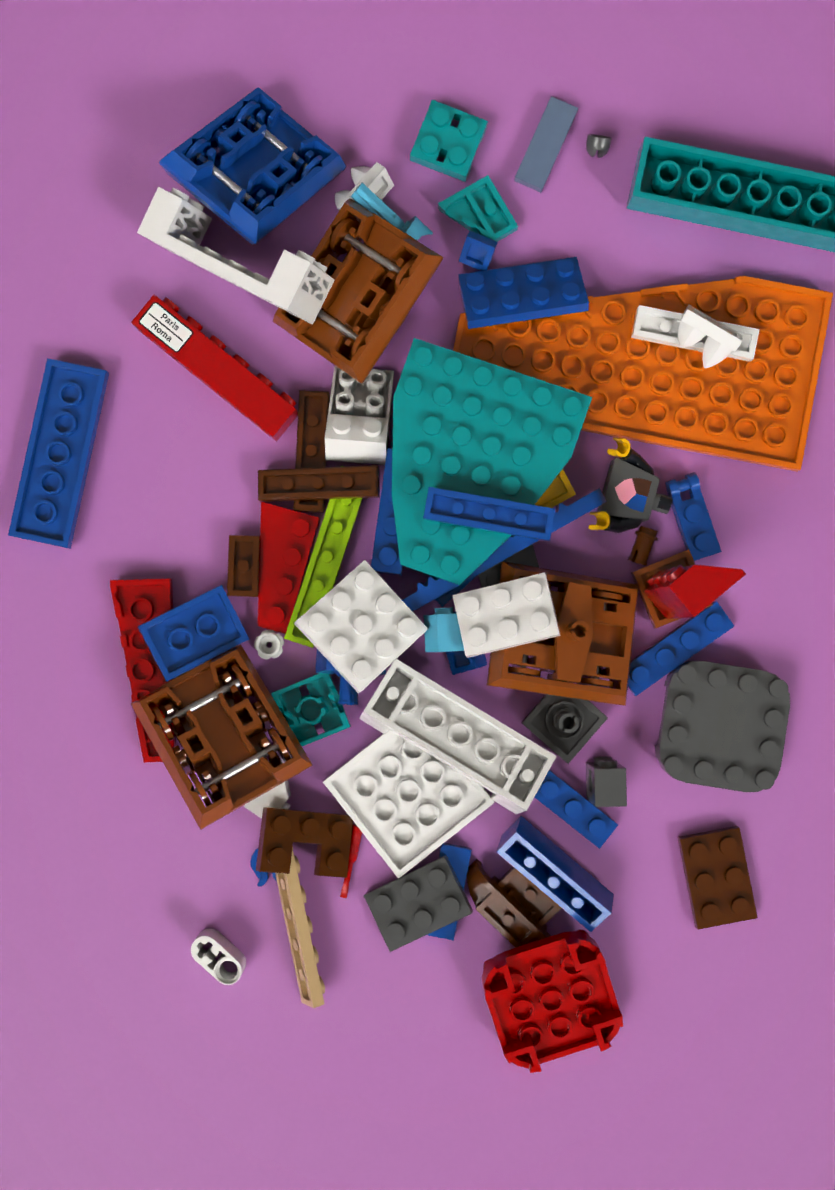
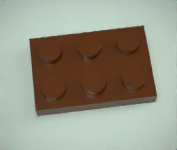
(717, 877)

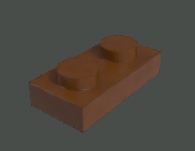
(243, 566)

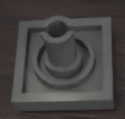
(564, 723)

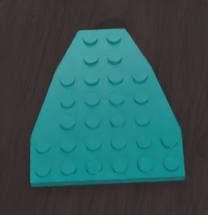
(476, 434)

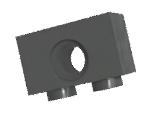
(606, 783)

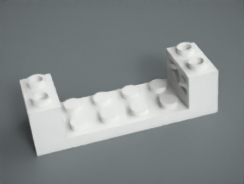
(179, 226)
(459, 736)

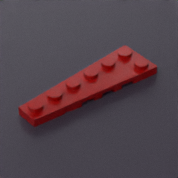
(135, 604)

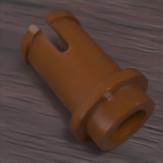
(643, 545)

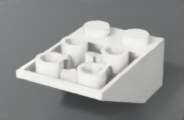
(359, 417)

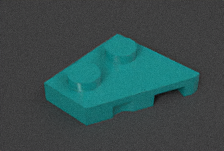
(480, 210)

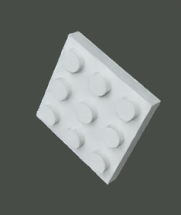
(361, 626)

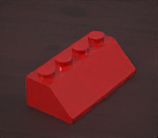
(689, 589)

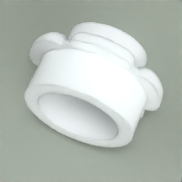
(261, 644)

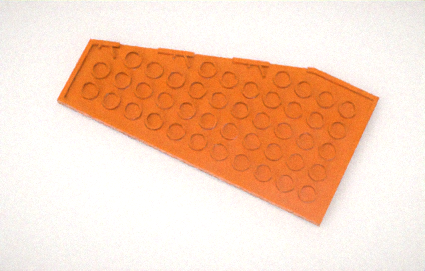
(663, 391)

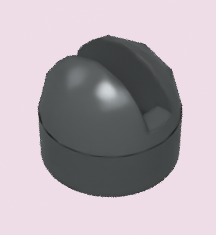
(597, 142)

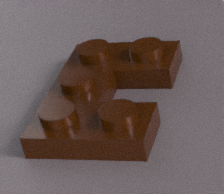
(285, 826)

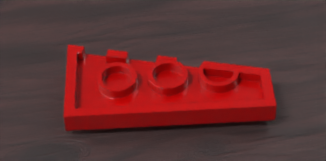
(283, 560)

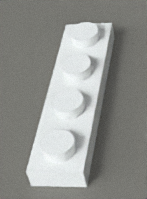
(663, 326)

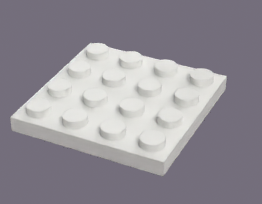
(405, 799)

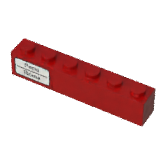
(215, 367)

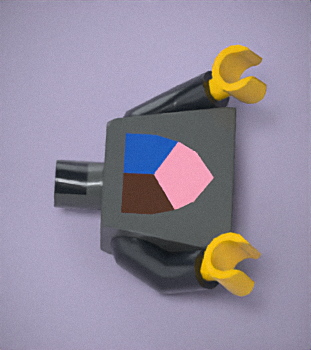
(629, 492)

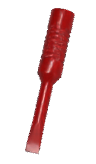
(354, 849)

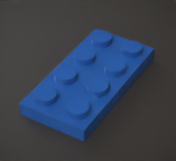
(523, 292)

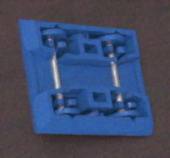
(253, 163)

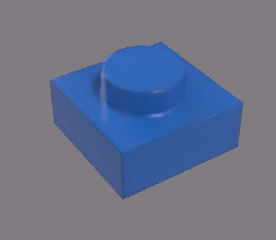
(477, 251)

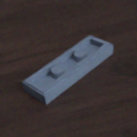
(546, 144)

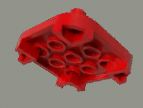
(551, 999)

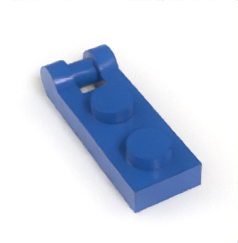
(693, 517)

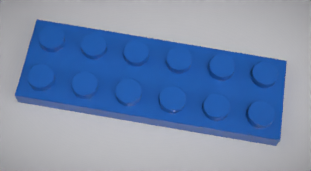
(58, 453)

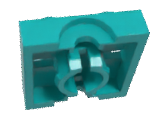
(452, 143)
(309, 710)

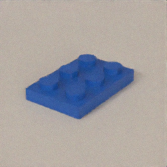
(193, 633)

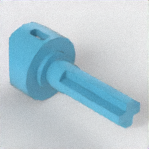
(373, 203)

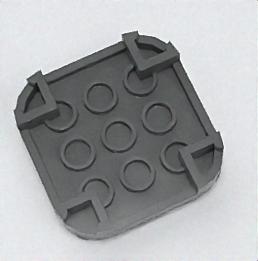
(723, 726)

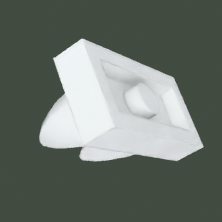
(374, 178)
(720, 338)

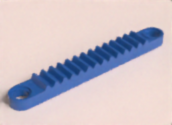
(562, 517)

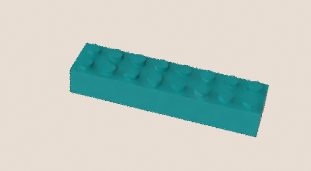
(734, 193)

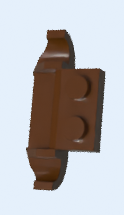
(511, 904)

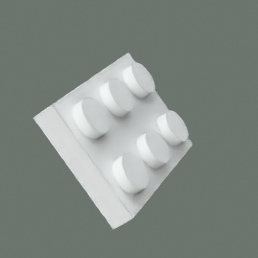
(506, 615)

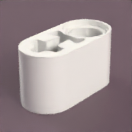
(207, 960)

